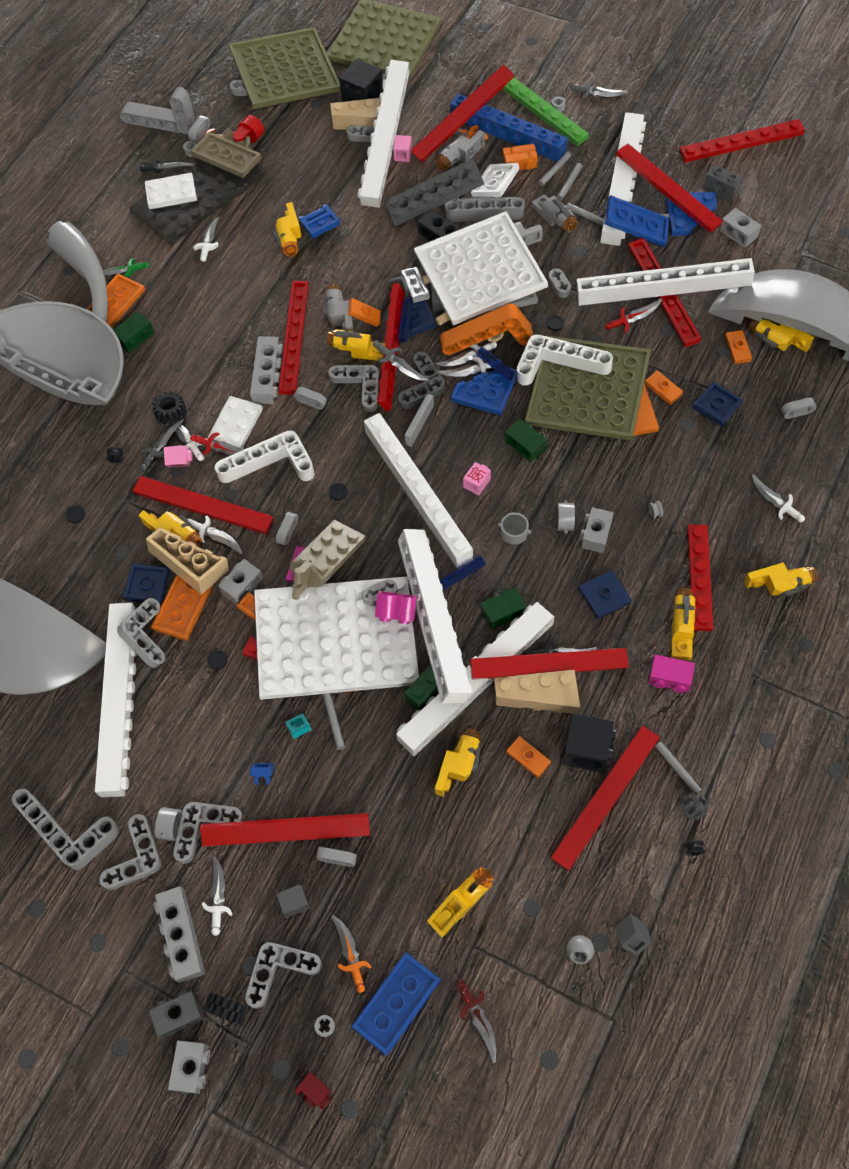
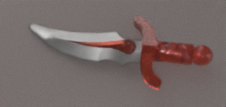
(478, 1017)

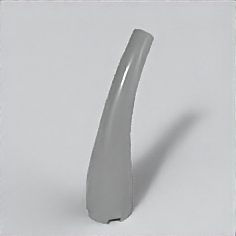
(78, 253)

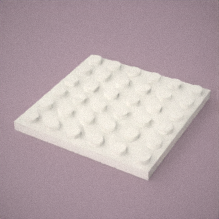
(480, 268)

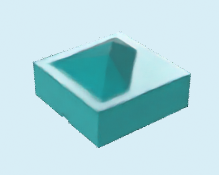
(298, 726)

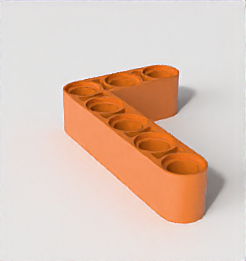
(486, 326)

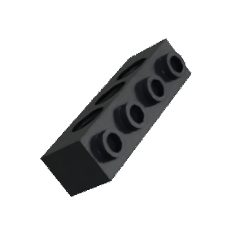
(435, 226)

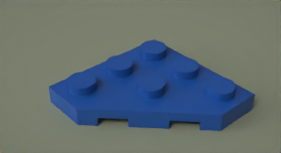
(682, 223)
(485, 392)

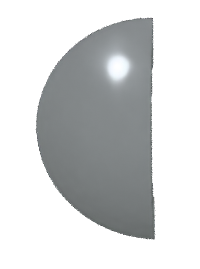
(792, 299)
(62, 350)
(41, 645)

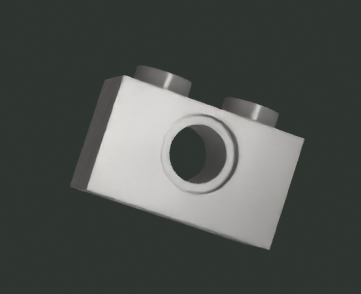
(740, 227)
(593, 539)
(241, 571)
(185, 1053)

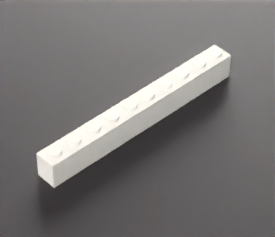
(384, 135)
(623, 174)
(665, 281)
(418, 491)
(434, 617)
(512, 642)
(116, 707)

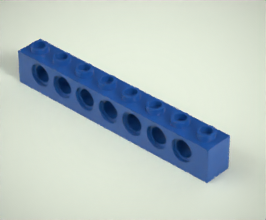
(515, 130)

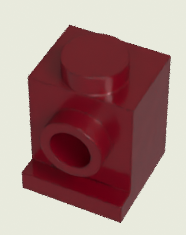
(315, 1091)

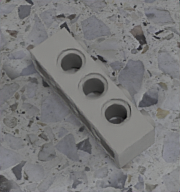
(266, 370)
(193, 965)

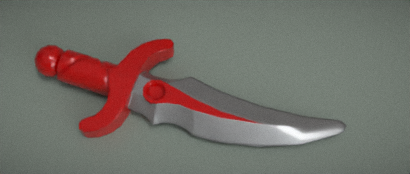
(633, 315)
(218, 446)

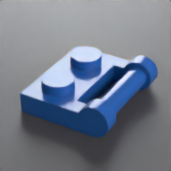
(319, 221)

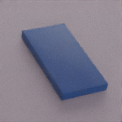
(636, 221)
(396, 1003)

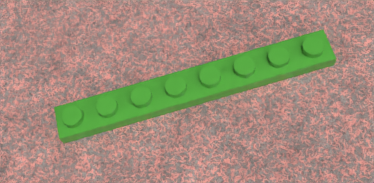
(546, 112)

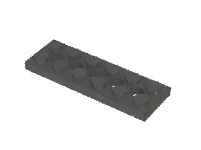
(443, 194)

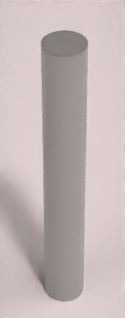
(554, 169)
(569, 182)
(586, 214)
(333, 721)
(678, 768)

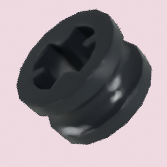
(114, 455)
(695, 848)

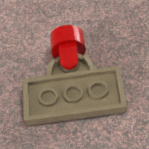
(233, 149)

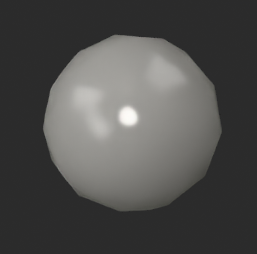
(580, 949)

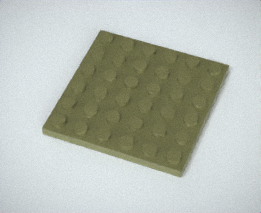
(383, 34)
(284, 67)
(590, 401)

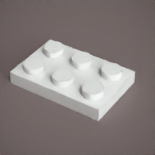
(496, 180)
(170, 191)
(236, 421)

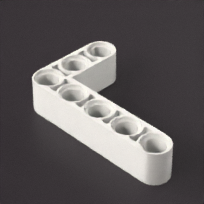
(562, 353)
(266, 457)

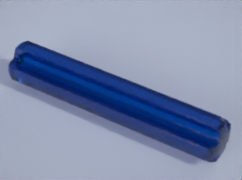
(404, 320)
(495, 363)
(462, 572)

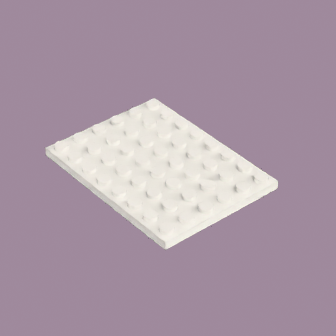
(330, 641)

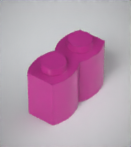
(396, 606)

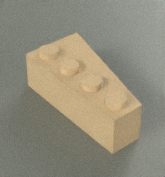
(354, 113)
(192, 564)
(539, 691)

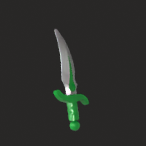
(129, 269)

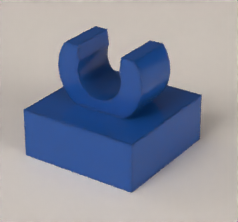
(262, 770)

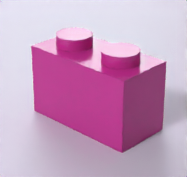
(671, 673)

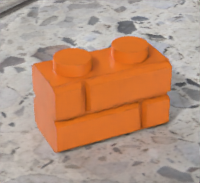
(523, 155)

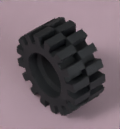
(173, 414)
(225, 1008)

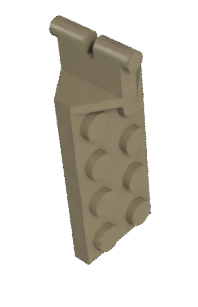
(324, 556)

